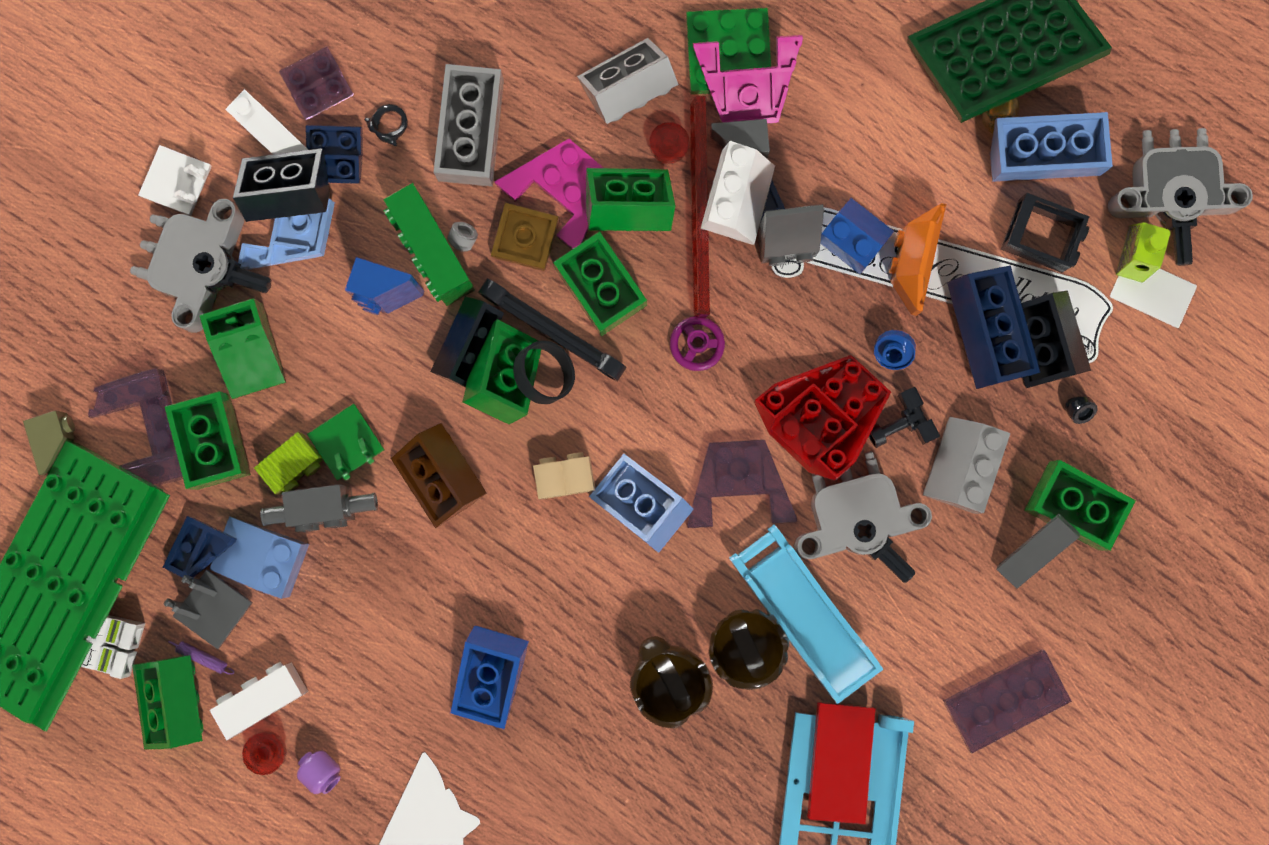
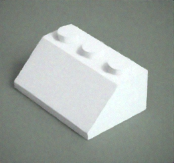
(738, 193)

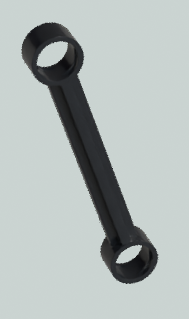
(601, 361)

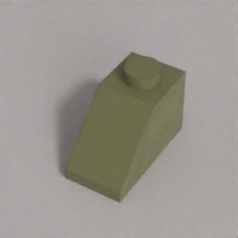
(47, 436)

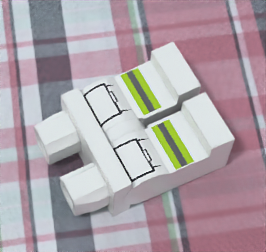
(115, 659)

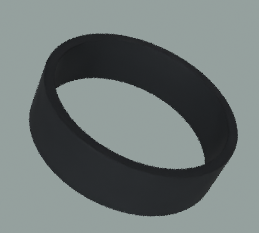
(562, 358)

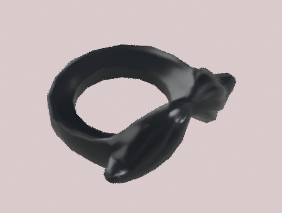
(374, 121)

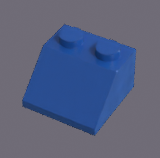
(855, 236)

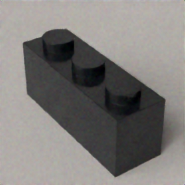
(465, 340)

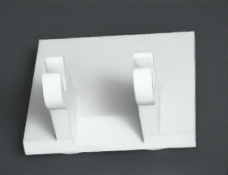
(175, 180)

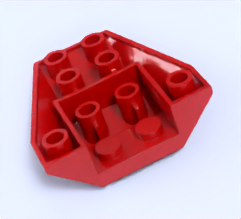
(824, 414)

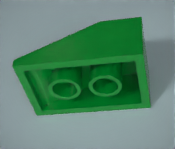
(492, 381)

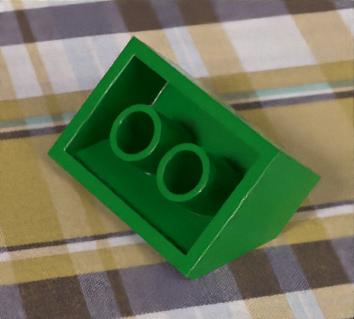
(629, 199)
(168, 703)

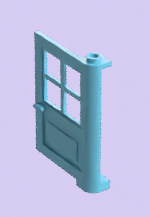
(885, 780)

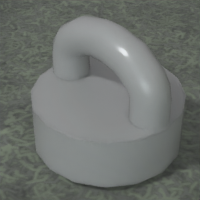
(462, 236)

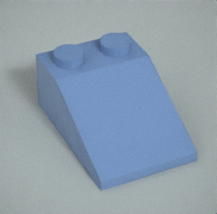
(641, 502)
(261, 558)

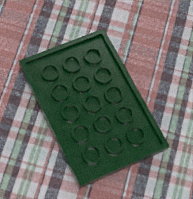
(1005, 50)

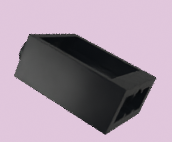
(1031, 203)

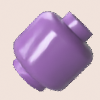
(318, 772)

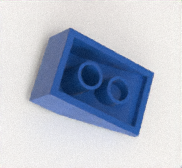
(488, 676)

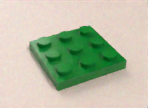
(741, 39)

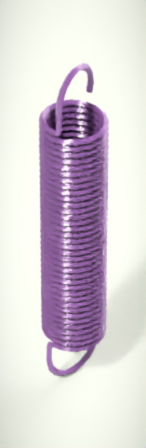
(201, 657)

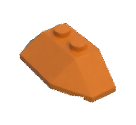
(915, 258)

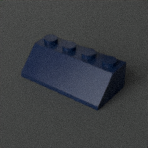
(993, 326)

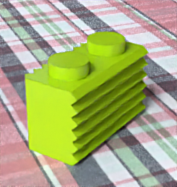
(289, 464)

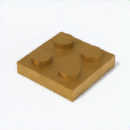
(524, 236)

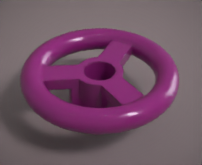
(718, 343)

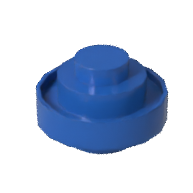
(895, 349)

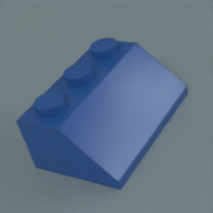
(381, 287)

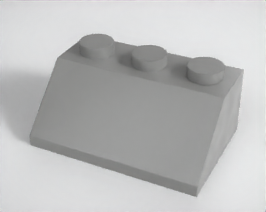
(628, 80)
(966, 464)

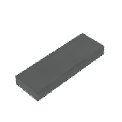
(1038, 551)

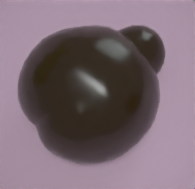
(669, 683)

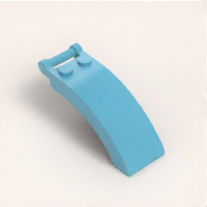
(807, 616)

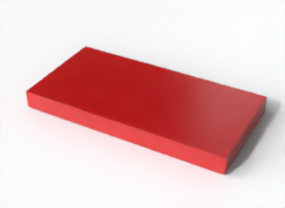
(841, 763)

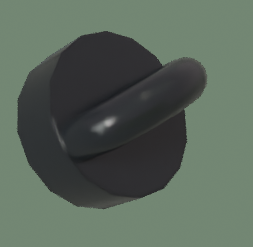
(1081, 409)

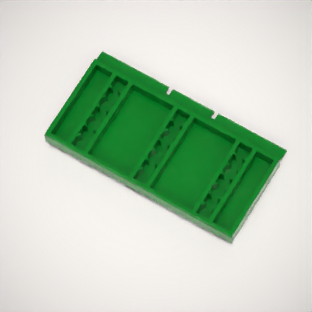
(65, 575)

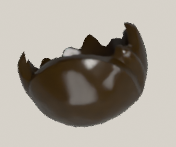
(749, 649)

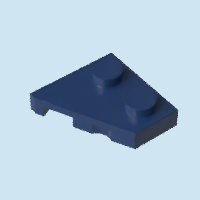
(196, 547)

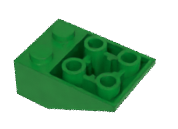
(243, 347)

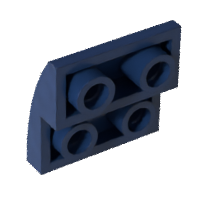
(341, 149)

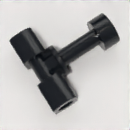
(912, 418)

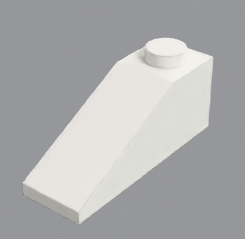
(263, 125)

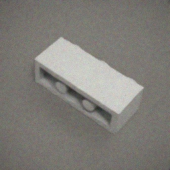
(258, 699)

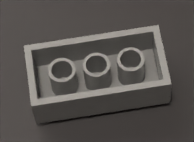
(468, 125)

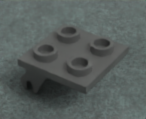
(210, 608)

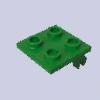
(346, 442)

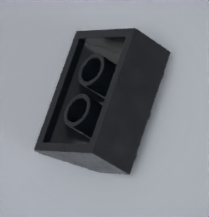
(282, 185)
(1054, 338)

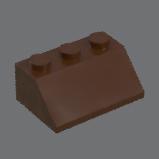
(438, 474)

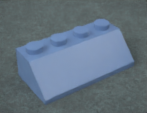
(1050, 147)

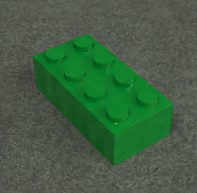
(425, 239)

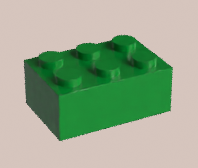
(600, 283)
(207, 440)
(1082, 501)

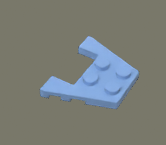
(291, 240)

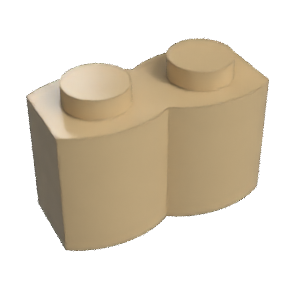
(564, 477)

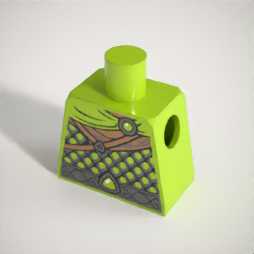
(1145, 247)

